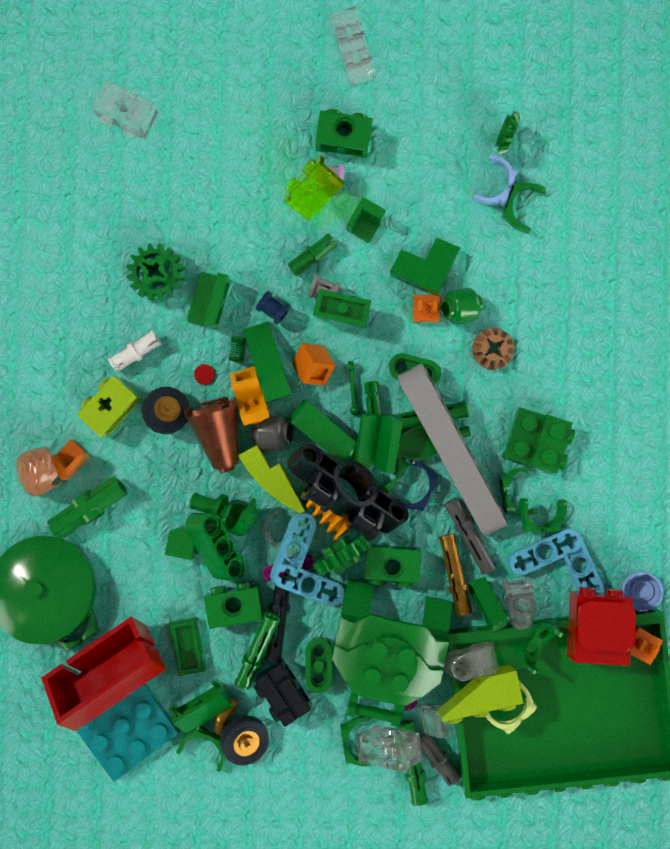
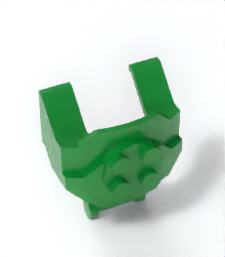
(388, 656)

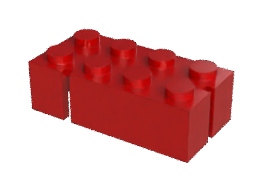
(109, 672)

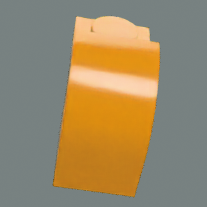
(249, 396)

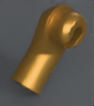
(221, 719)

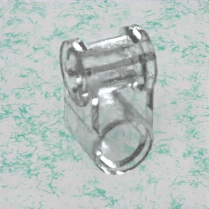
(519, 597)
(476, 661)

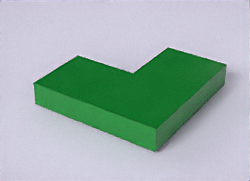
(429, 272)

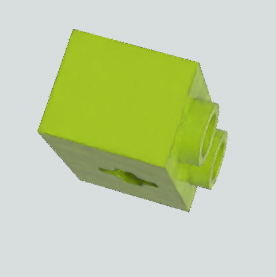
(122, 400)

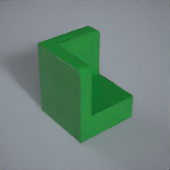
(366, 220)

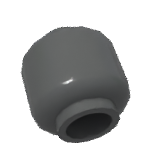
(272, 434)

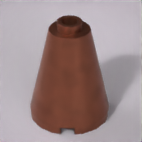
(217, 431)

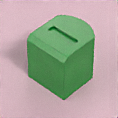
(180, 544)

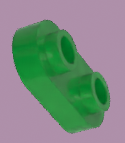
(412, 361)
(318, 663)

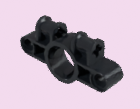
(321, 473)

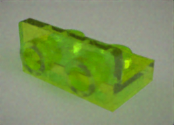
(312, 188)

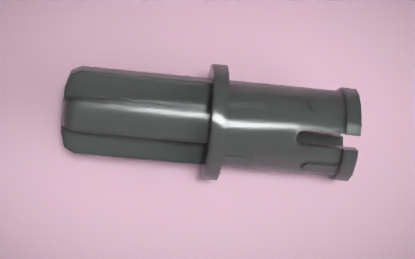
(440, 760)

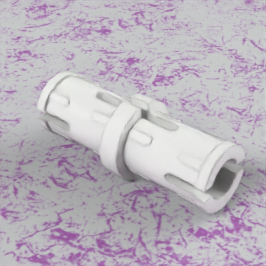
(134, 351)

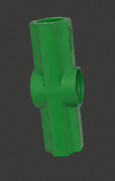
(87, 507)

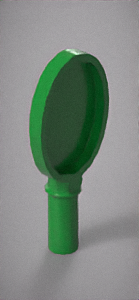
(417, 445)

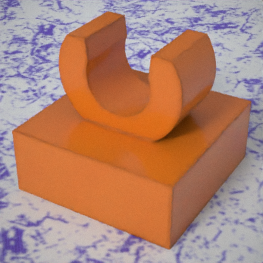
(426, 308)
(645, 646)

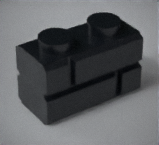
(283, 693)

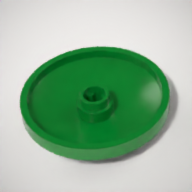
(45, 589)

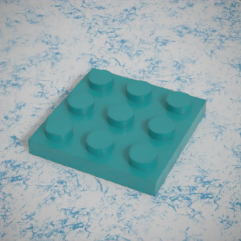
(128, 732)

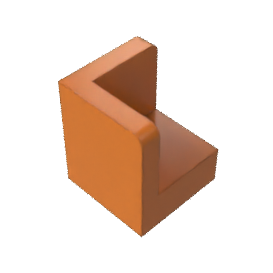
(313, 364)
(69, 460)

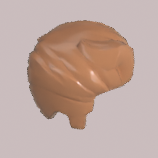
(36, 471)

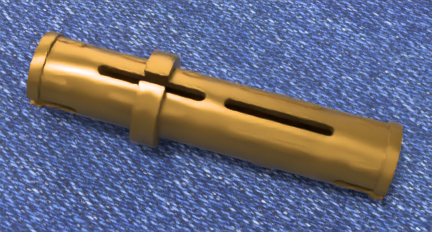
(457, 582)

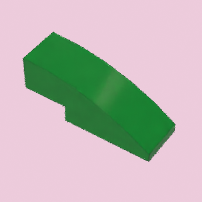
(267, 362)

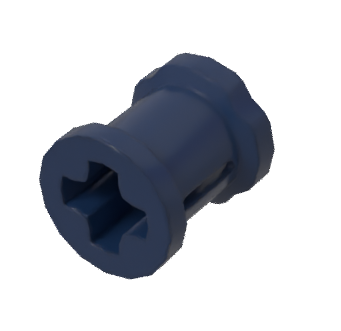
(272, 307)

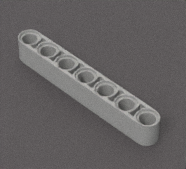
(452, 449)

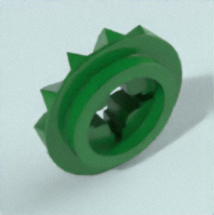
(507, 132)

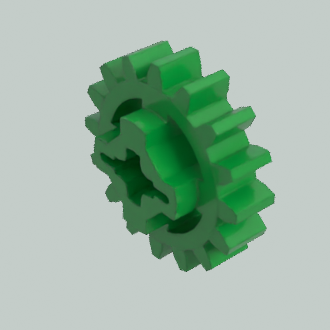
(160, 263)
(341, 554)

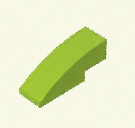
(272, 479)

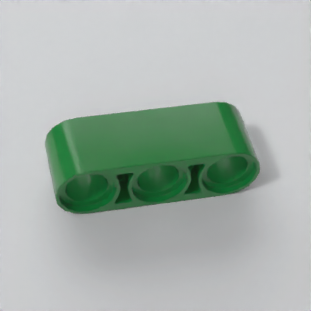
(323, 431)
(215, 546)

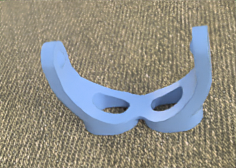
(511, 173)

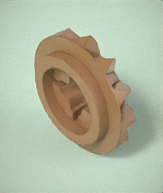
(481, 345)

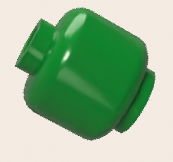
(461, 306)

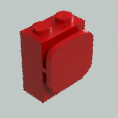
(600, 627)

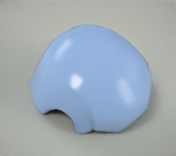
(644, 590)

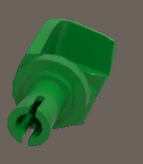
(235, 517)

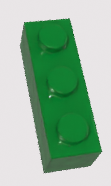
(488, 604)

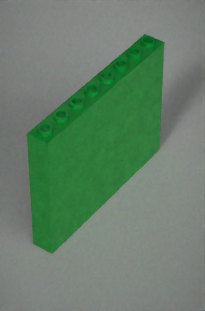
(588, 720)

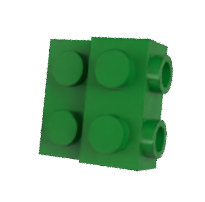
(539, 440)

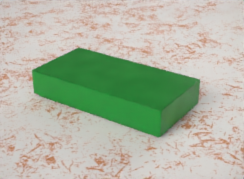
(187, 646)

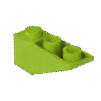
(484, 695)

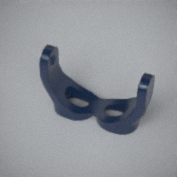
(432, 481)

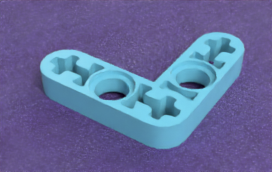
(567, 553)
(295, 564)

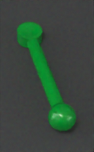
(354, 410)

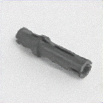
(475, 545)

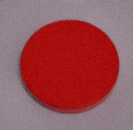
(204, 374)

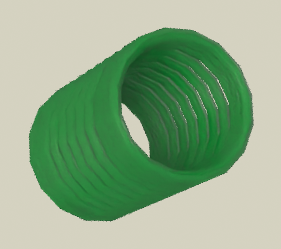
(241, 340)

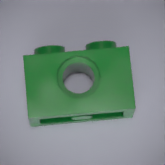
(353, 144)
(409, 567)
(221, 615)

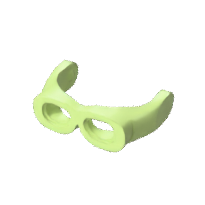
(511, 725)

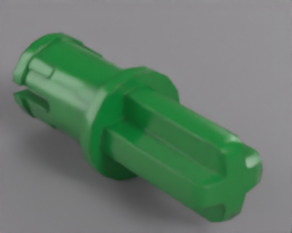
(311, 255)

